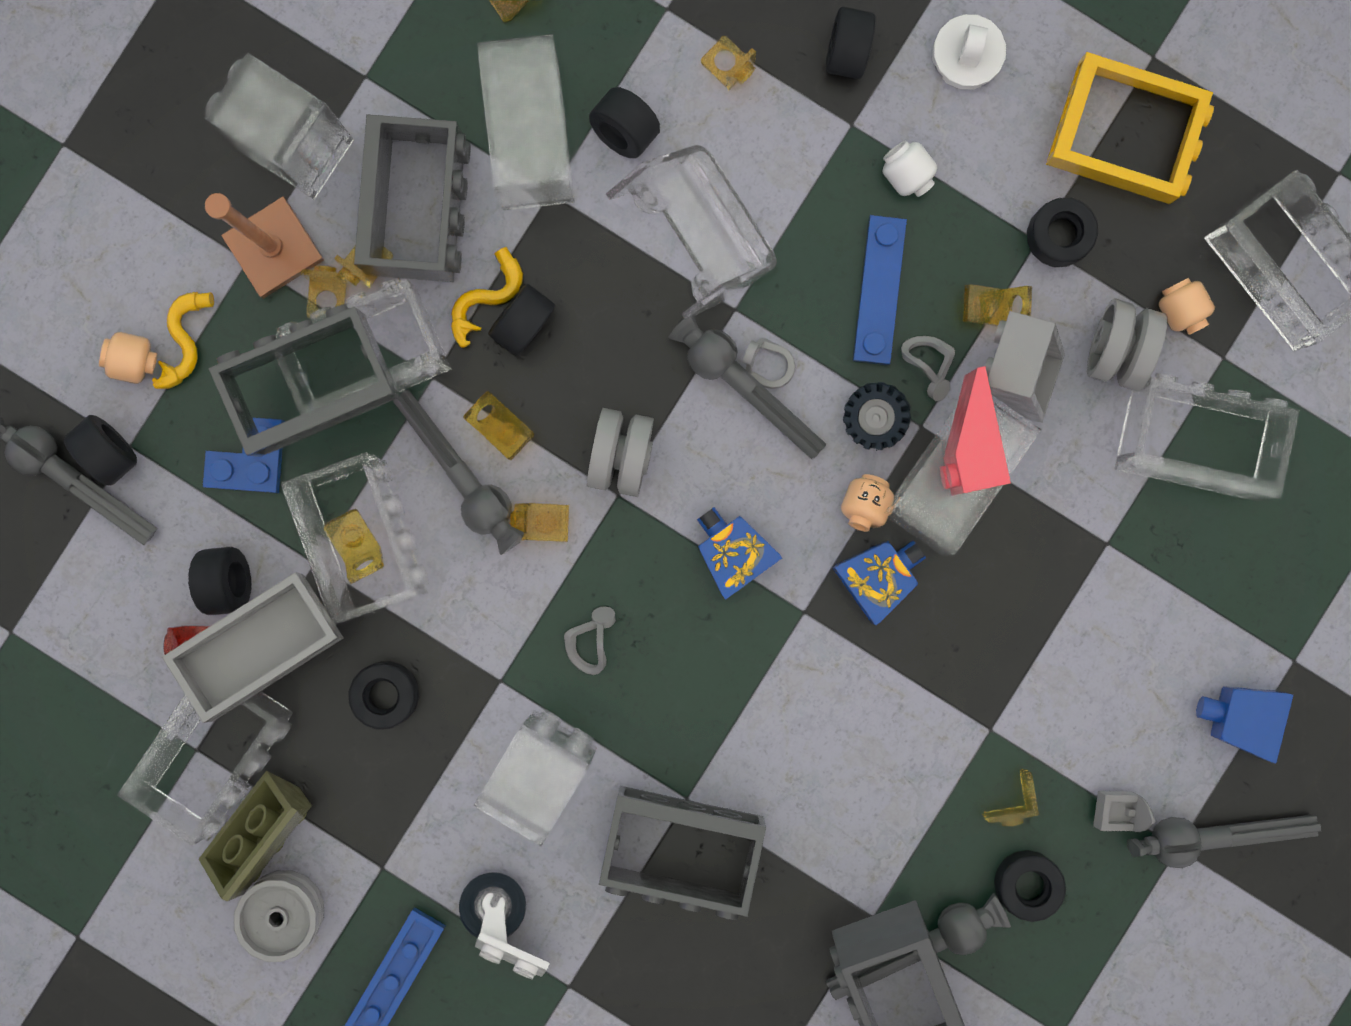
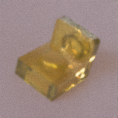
(541, 521)

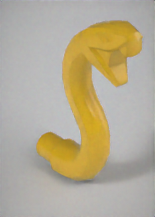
(513, 277)
(171, 375)

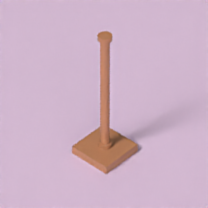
(267, 245)

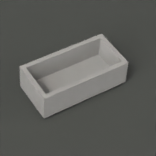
(1025, 364)
(252, 647)

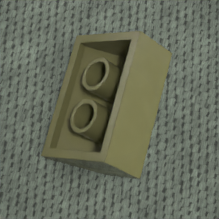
(253, 835)

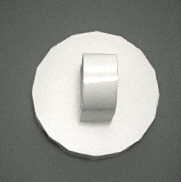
(969, 51)

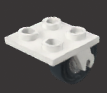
(492, 911)

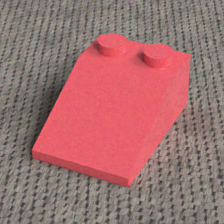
(974, 447)

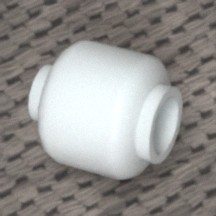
(909, 168)

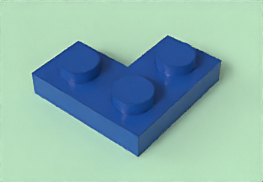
(245, 472)

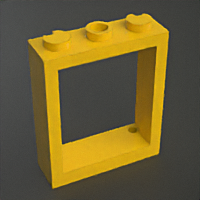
(1126, 179)

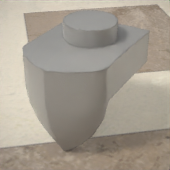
(1122, 812)

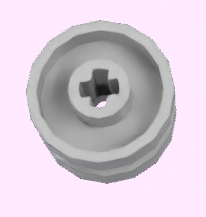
(1126, 345)
(624, 453)
(259, 910)

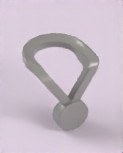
(753, 350)
(939, 385)
(601, 618)

